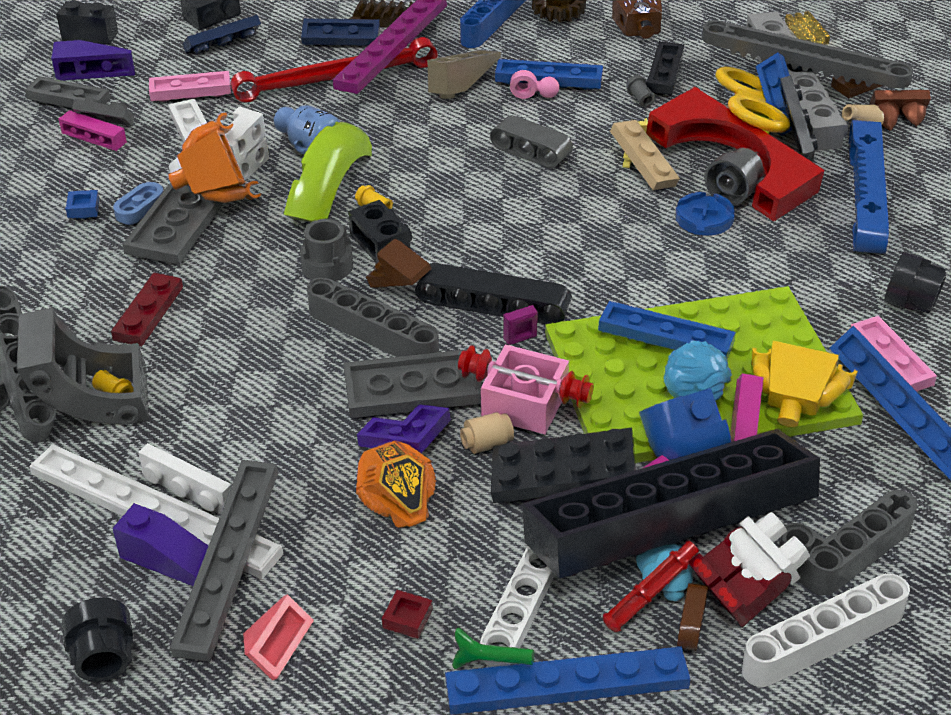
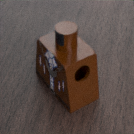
(638, 17)

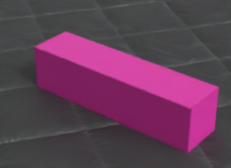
(92, 130)
(746, 406)

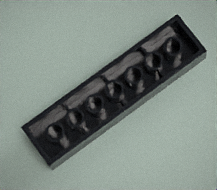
(669, 502)

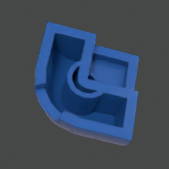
(685, 425)

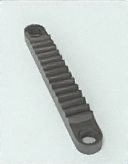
(808, 54)

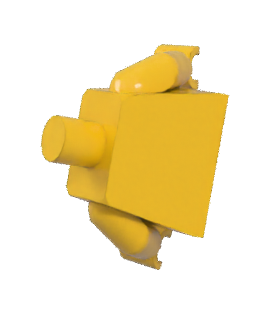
(800, 379)

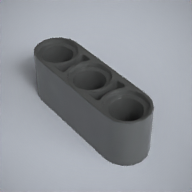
(531, 141)

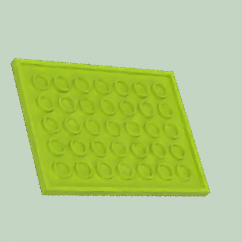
(631, 372)

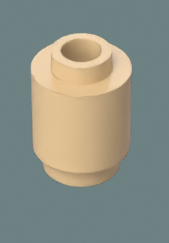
(486, 431)

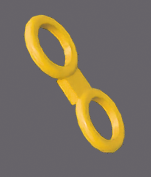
(750, 100)

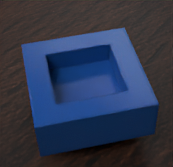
(82, 204)

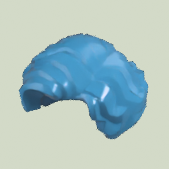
(696, 368)

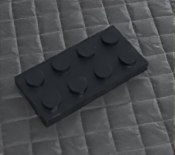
(559, 463)

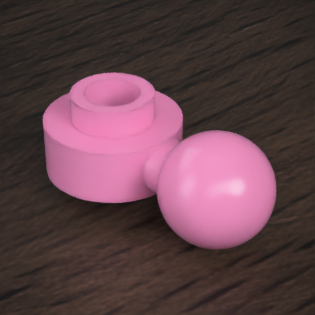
(547, 87)

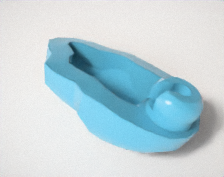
(653, 558)

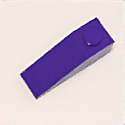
(90, 60)
(159, 544)

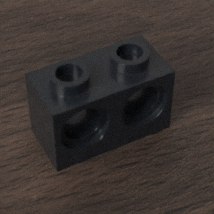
(376, 226)

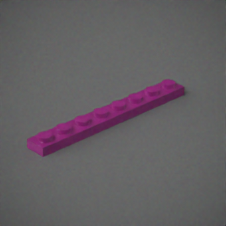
(387, 46)

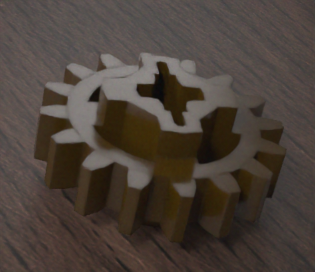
(559, 9)

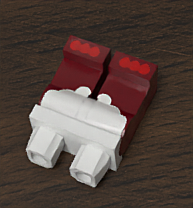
(749, 568)

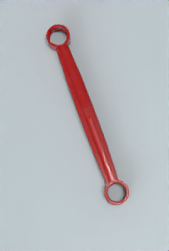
(321, 71)

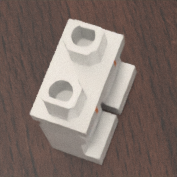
(247, 140)

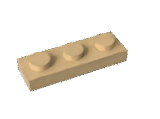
(644, 155)

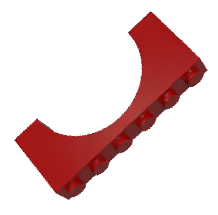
(699, 117)

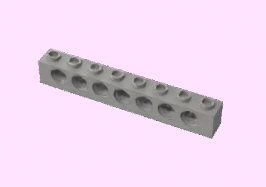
(823, 114)

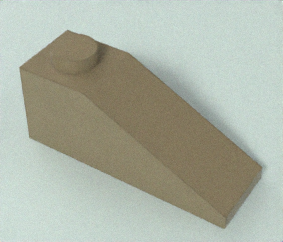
(459, 71)

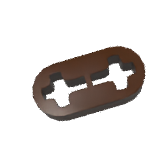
(692, 617)

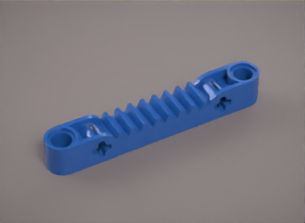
(867, 157)

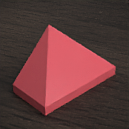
(276, 636)

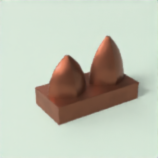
(899, 102)

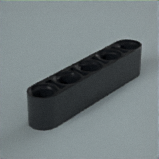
(492, 292)

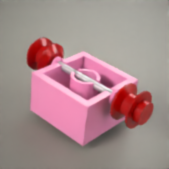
(524, 385)

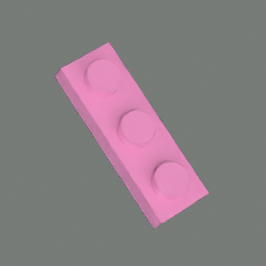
(189, 86)
(897, 353)

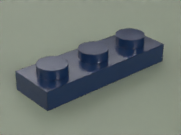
(339, 31)
(221, 35)

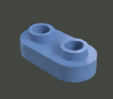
(137, 202)

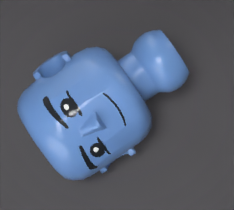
(302, 124)

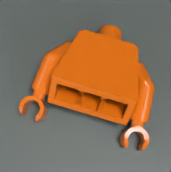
(211, 165)

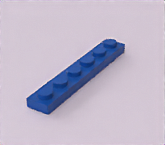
(896, 397)
(566, 680)

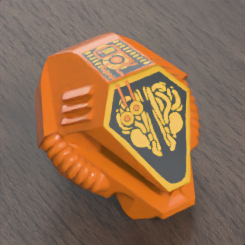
(396, 482)

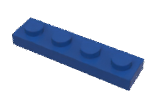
(566, 74)
(661, 328)

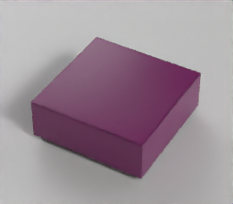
(520, 325)

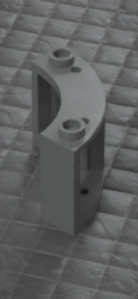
(48, 341)

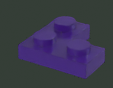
(416, 430)

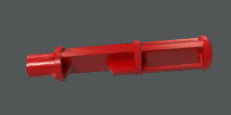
(649, 587)

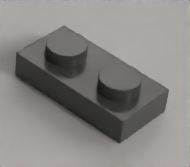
(112, 113)

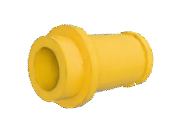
(367, 194)
(107, 382)

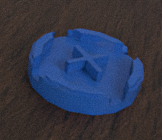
(704, 214)

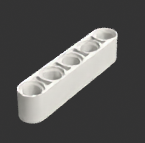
(824, 630)

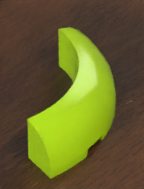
(323, 170)

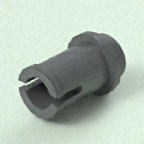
(637, 86)

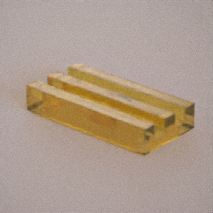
(811, 28)

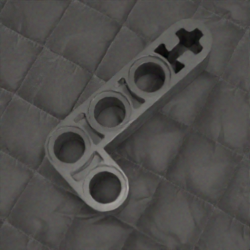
(853, 545)

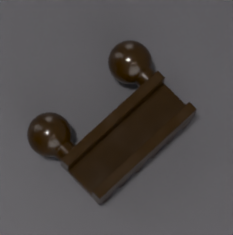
(384, 13)

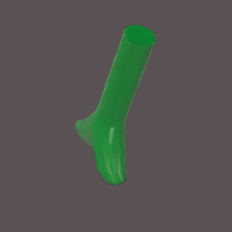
(472, 651)

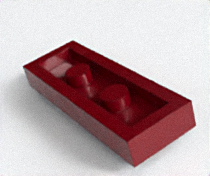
(147, 309)

